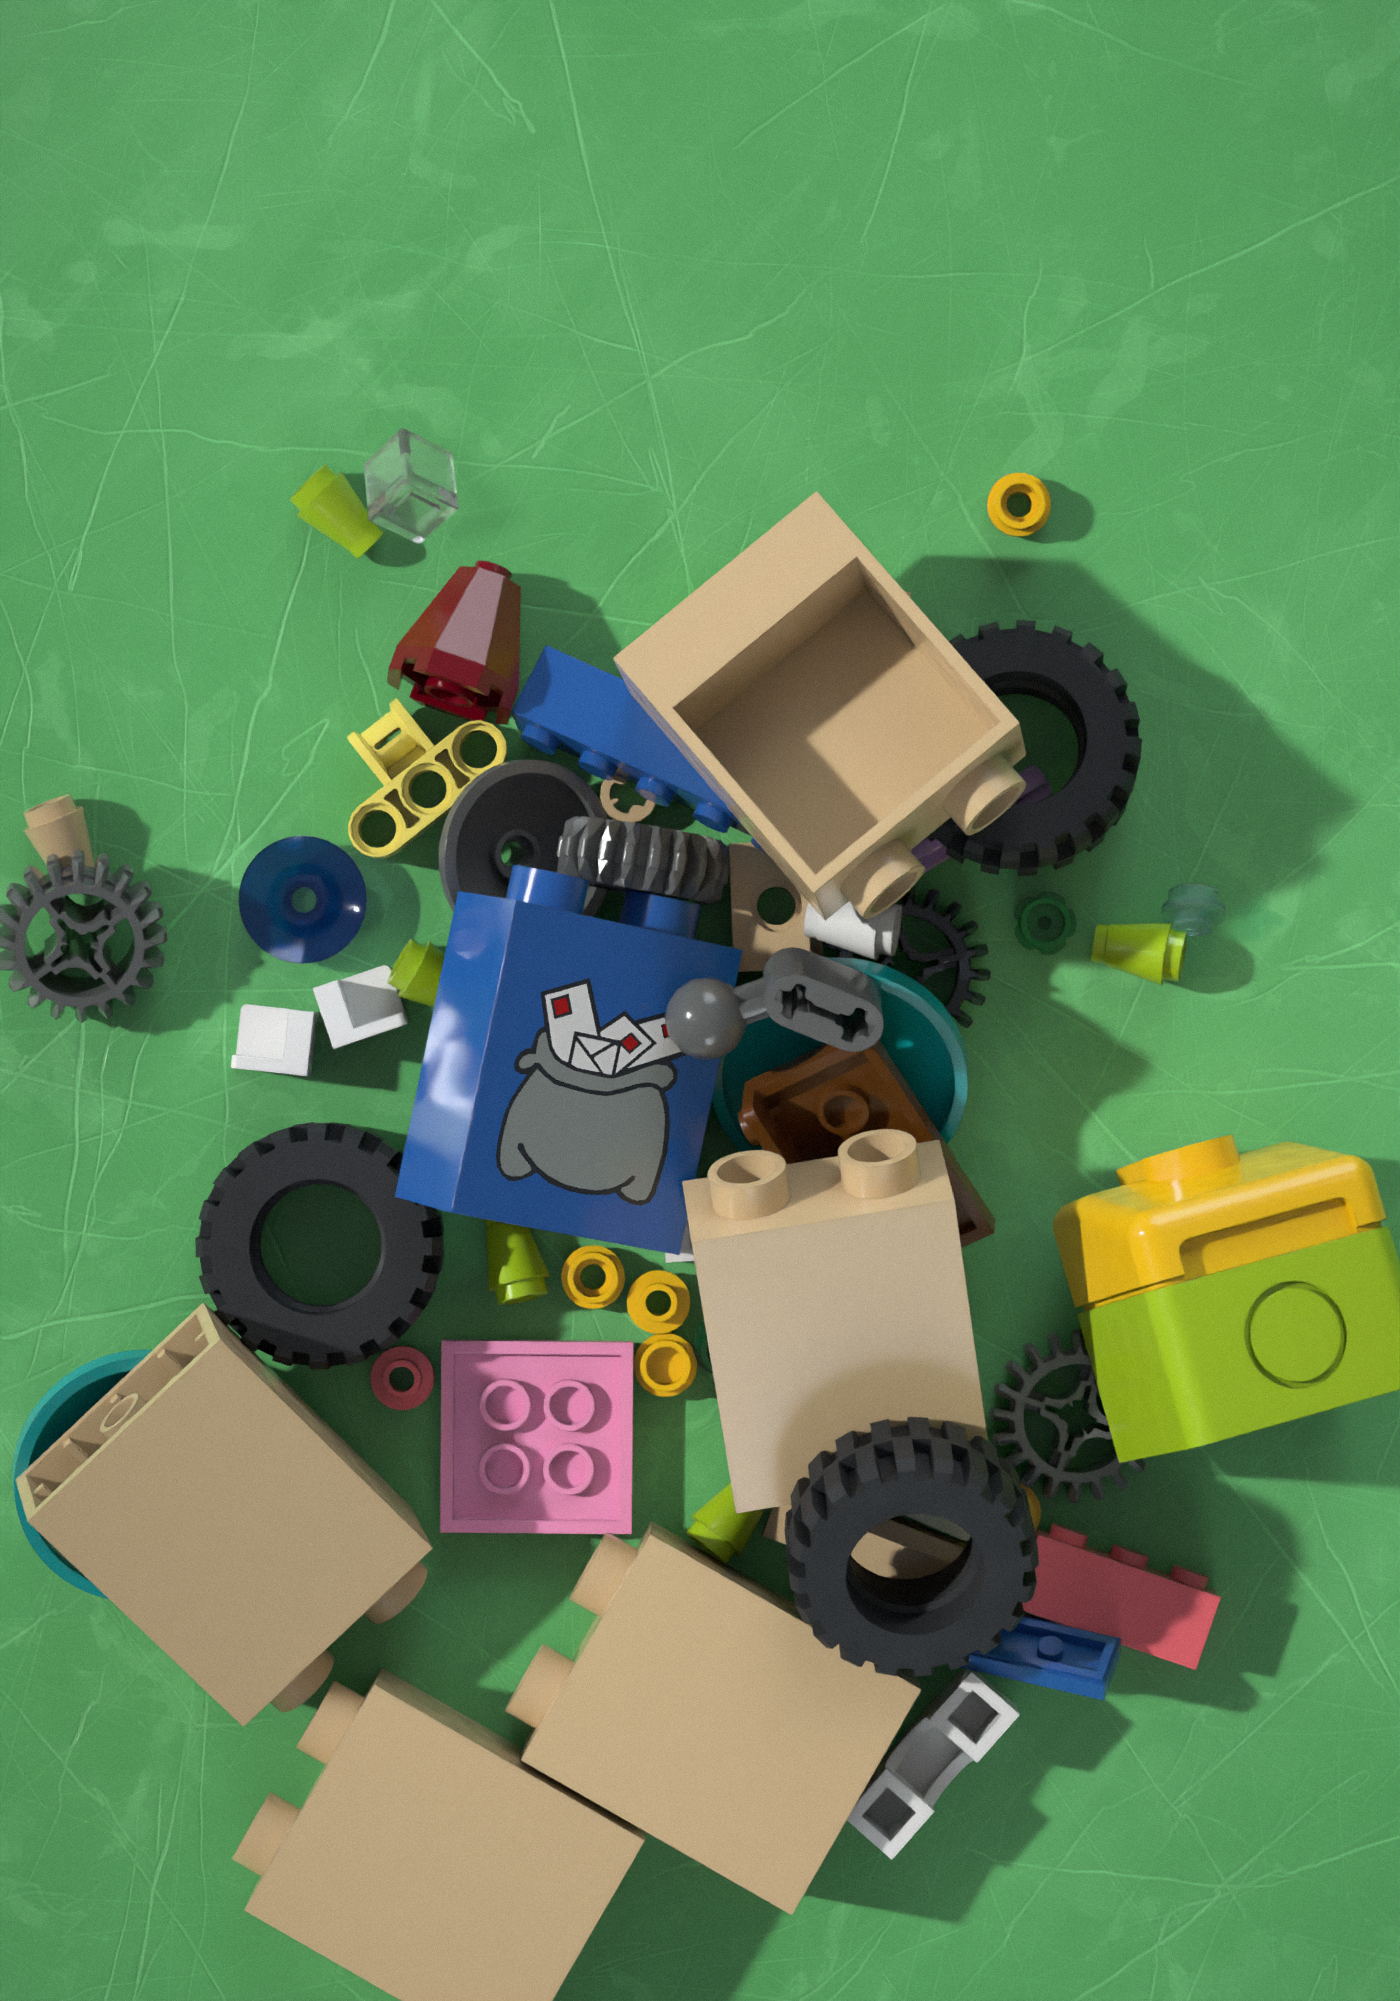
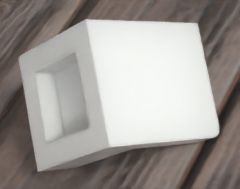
(360, 1006)
(276, 1040)

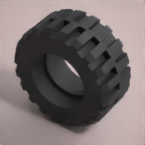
(1107, 741)
(234, 1262)
(922, 1618)

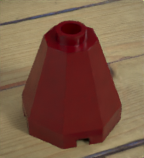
(465, 646)

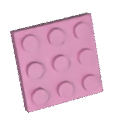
(536, 1436)

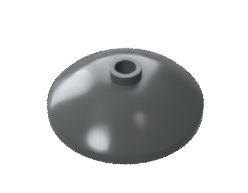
(515, 805)

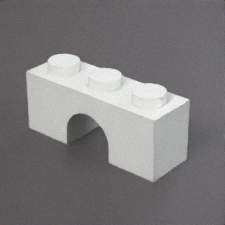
(928, 1756)

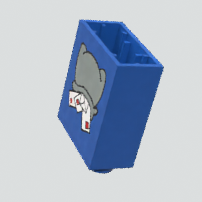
(554, 1067)

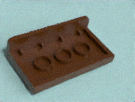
(834, 1094)

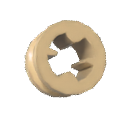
(636, 814)

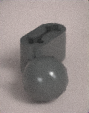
(826, 1004)

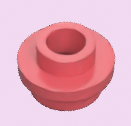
(402, 1357)

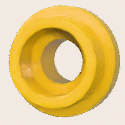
(1018, 484)
(665, 1282)
(589, 1297)

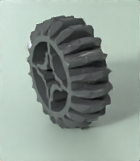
(644, 859)
(59, 953)
(1064, 1445)

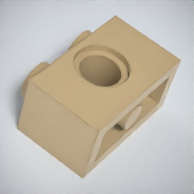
(749, 876)

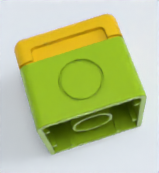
(1232, 1291)

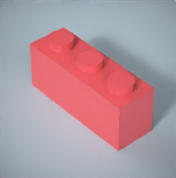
(1122, 1596)

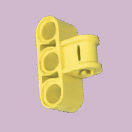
(401, 763)

